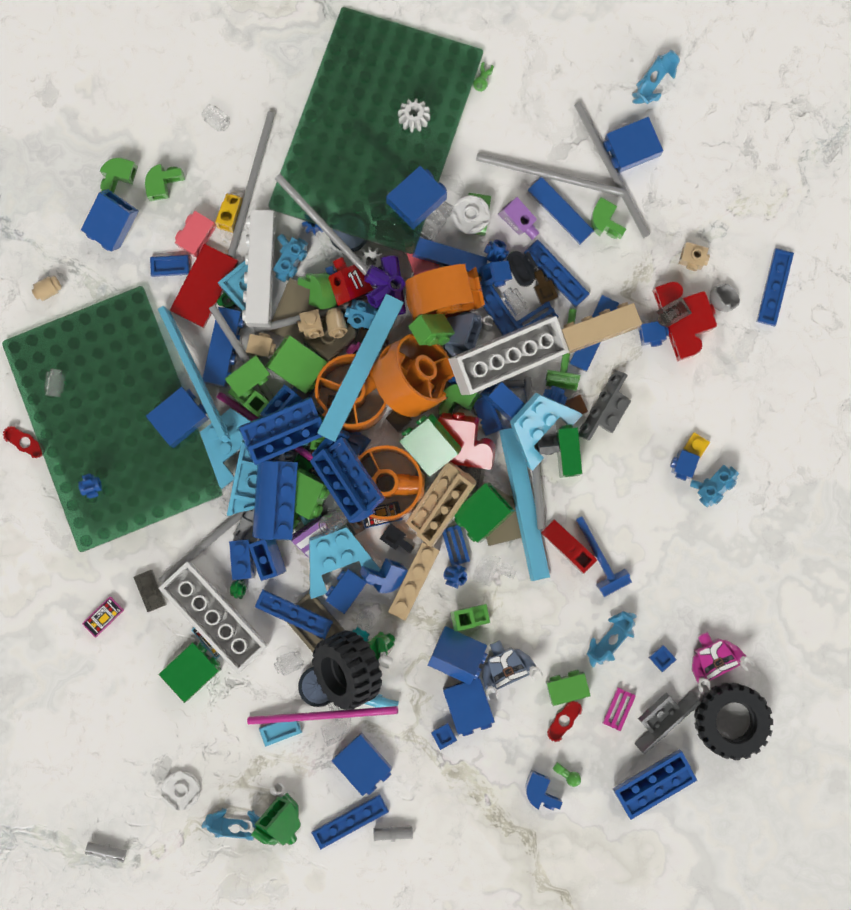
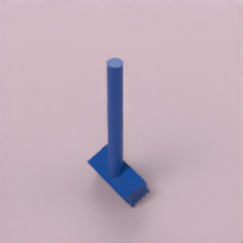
(614, 581)

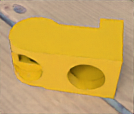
(228, 212)

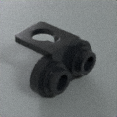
(522, 268)

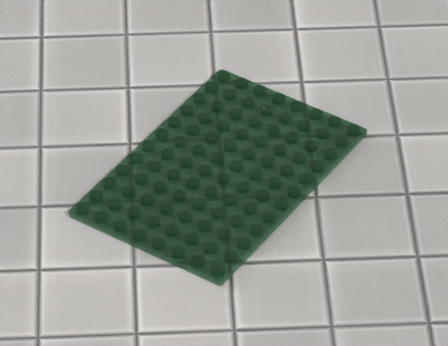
(350, 135)
(99, 425)

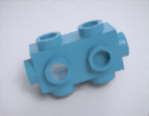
(292, 253)
(360, 314)
(712, 489)

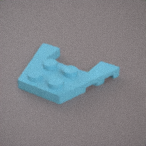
(535, 420)
(220, 451)
(331, 553)

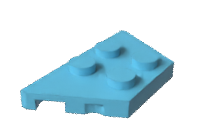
(244, 484)

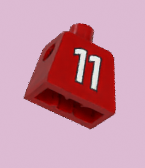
(347, 282)

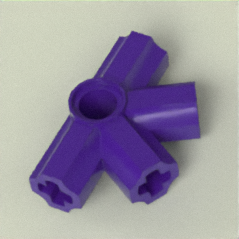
(382, 280)

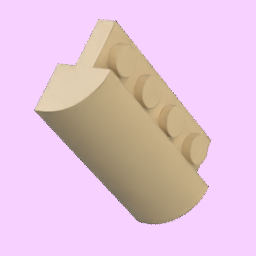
(441, 503)

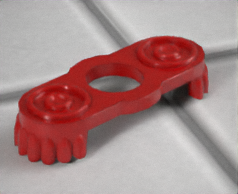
(14, 436)
(571, 710)

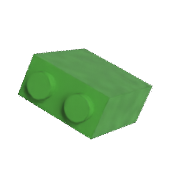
(296, 364)
(309, 494)

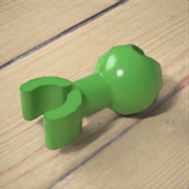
(481, 82)
(573, 778)

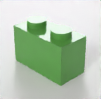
(431, 329)
(247, 376)
(567, 688)

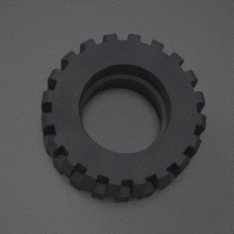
(347, 670)
(759, 721)

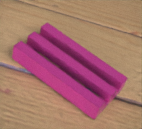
(613, 724)

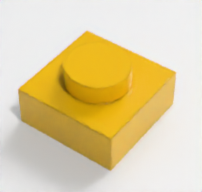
(696, 444)

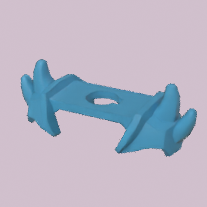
(663, 64)
(603, 650)
(219, 825)

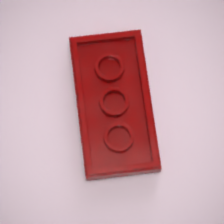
(201, 285)

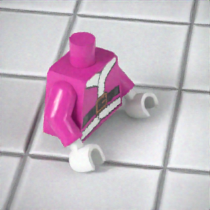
(716, 659)

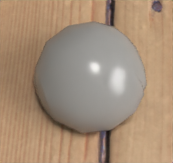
(724, 298)

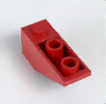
(569, 546)

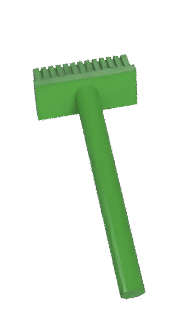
(563, 379)

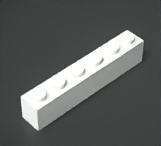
(260, 268)

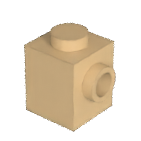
(694, 256)
(310, 324)
(261, 345)

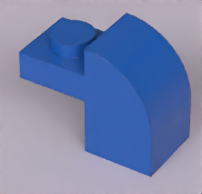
(388, 578)
(536, 791)

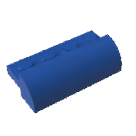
(281, 431)
(347, 480)
(274, 500)
(655, 784)

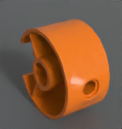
(444, 291)
(408, 375)
(367, 388)
(404, 483)

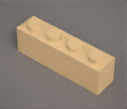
(601, 328)
(413, 581)

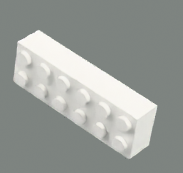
(508, 355)
(213, 617)

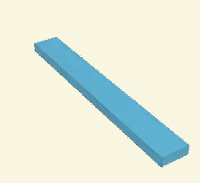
(360, 368)
(194, 374)
(524, 506)

